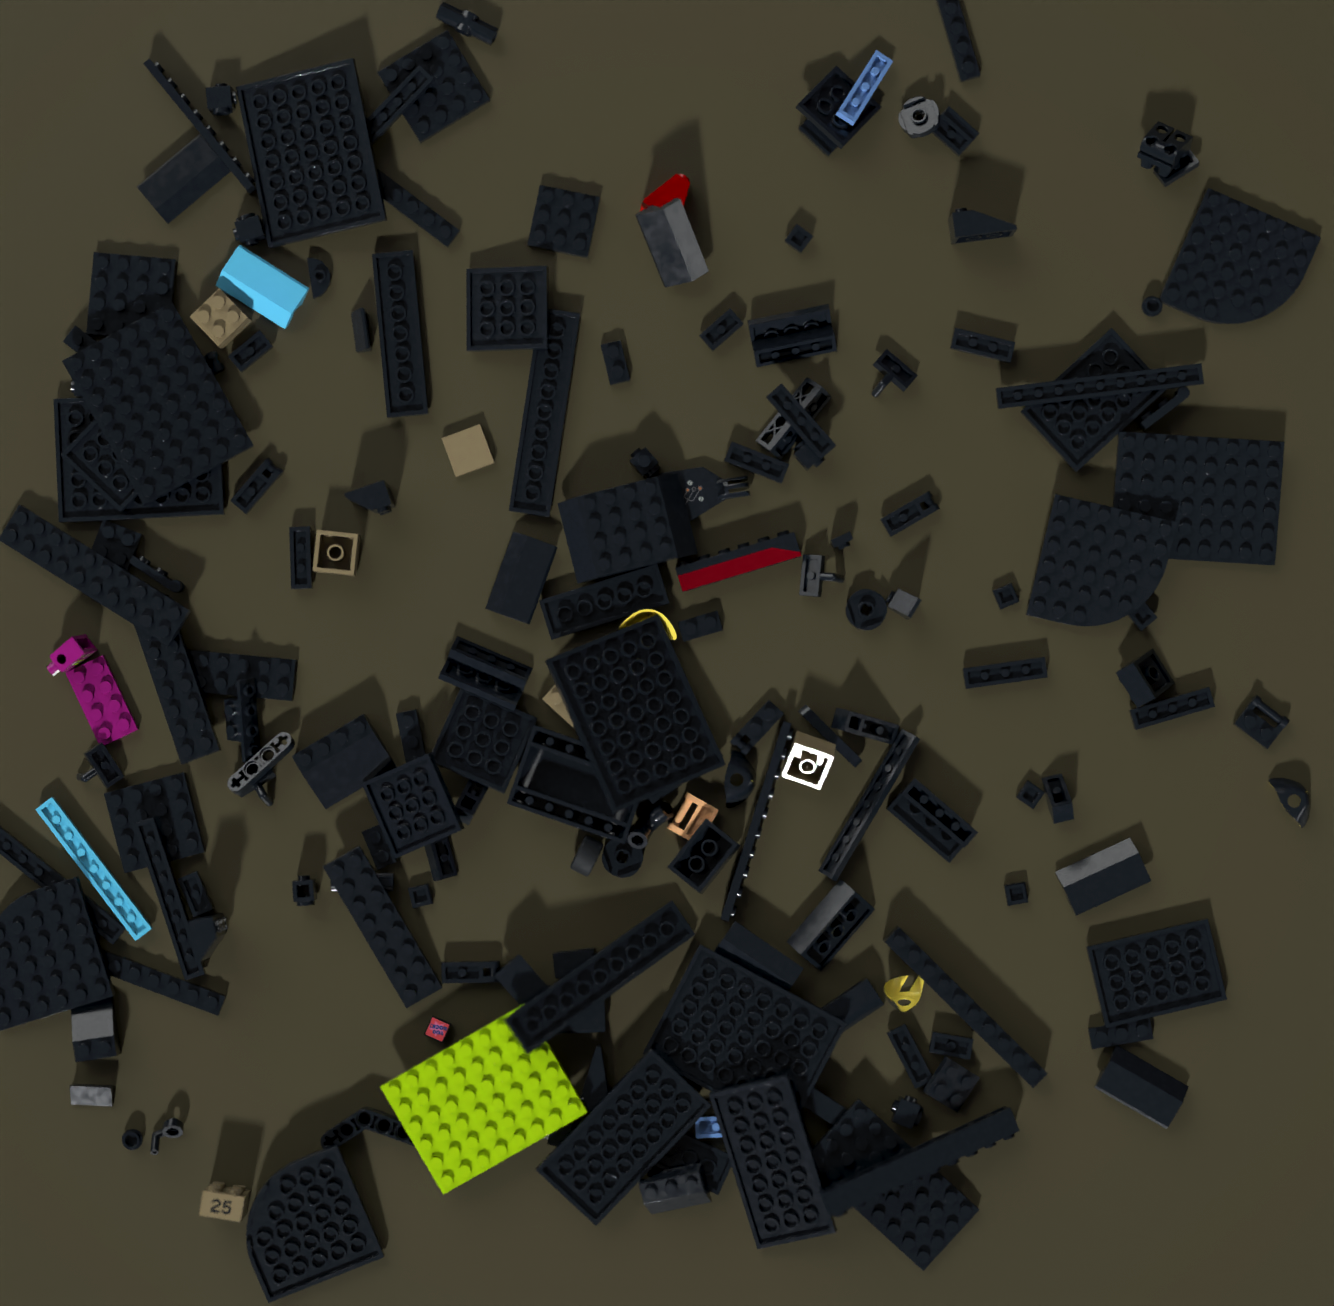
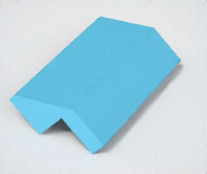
(262, 286)

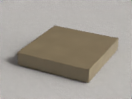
(468, 450)

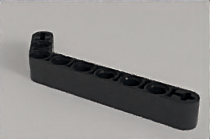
(359, 1125)

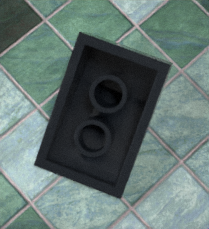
(976, 226)
(95, 1031)

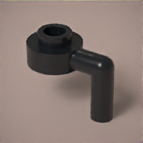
(171, 1128)

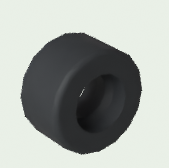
(586, 856)

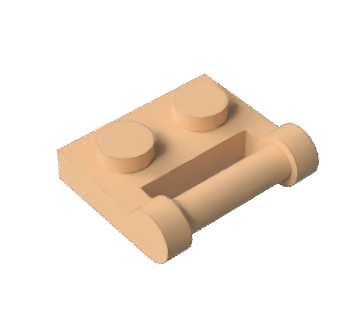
(702, 812)

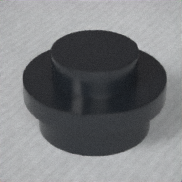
(1151, 306)
(132, 1139)

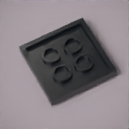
(825, 100)
(563, 221)

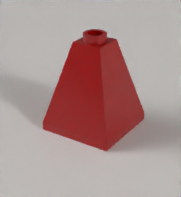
(673, 188)

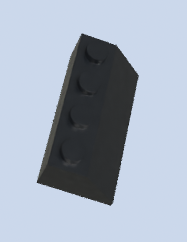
(830, 925)

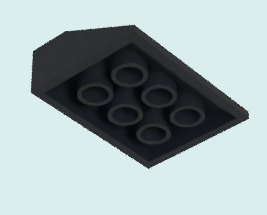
(344, 761)

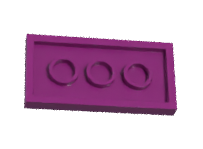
(102, 700)

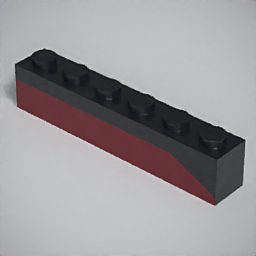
(737, 562)

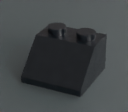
(373, 497)
(1145, 678)

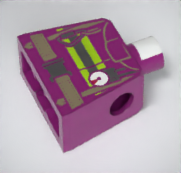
(71, 654)

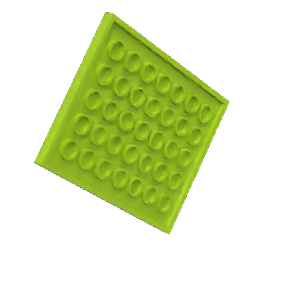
(481, 1102)

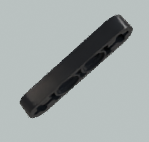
(830, 736)
(263, 766)

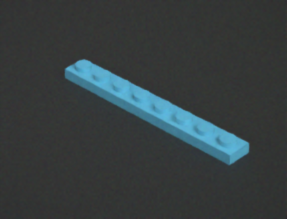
(94, 868)

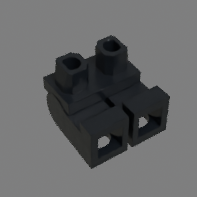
(1163, 148)

